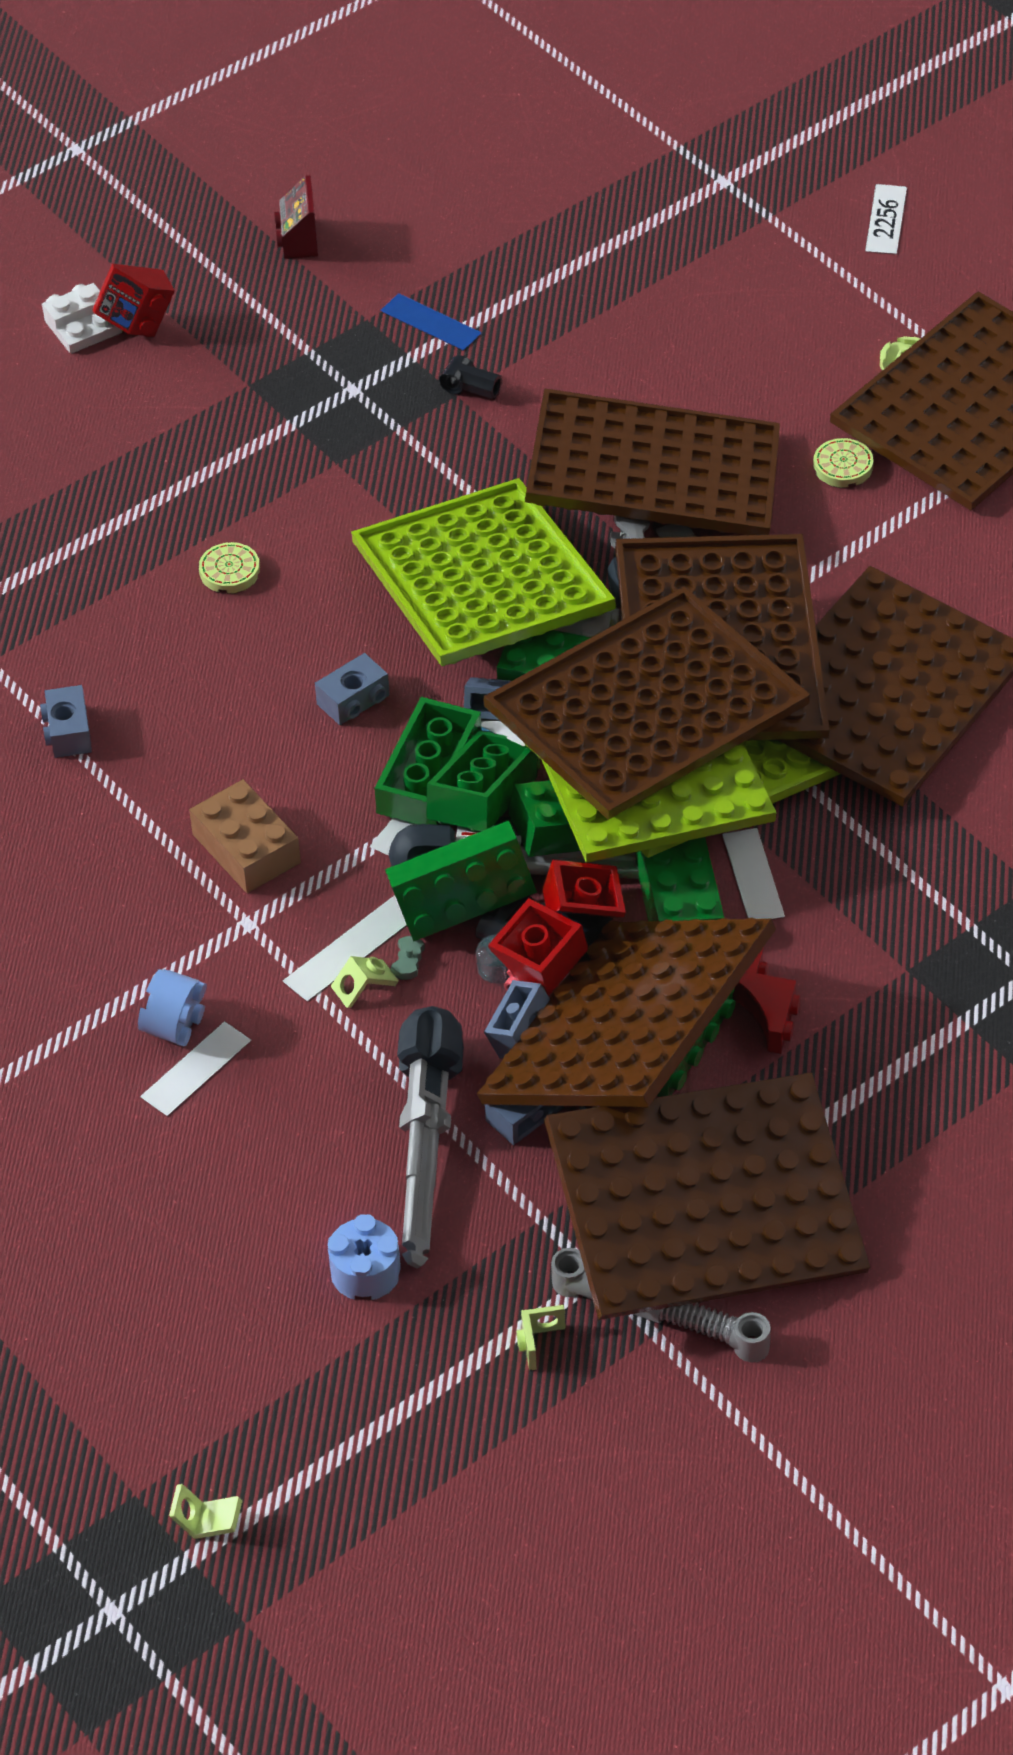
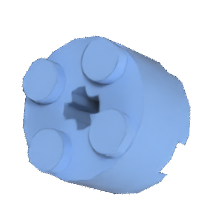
(172, 1006)
(364, 1258)

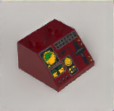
(297, 221)

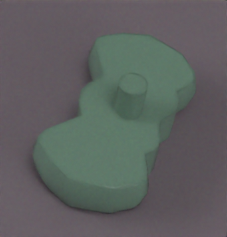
(408, 958)

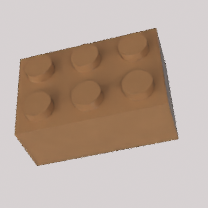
(245, 836)

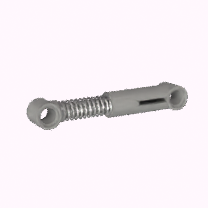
(731, 1330)

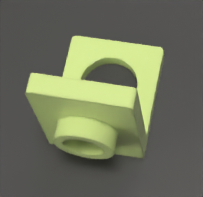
(364, 972)
(531, 1325)
(207, 1517)

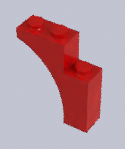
(770, 1002)

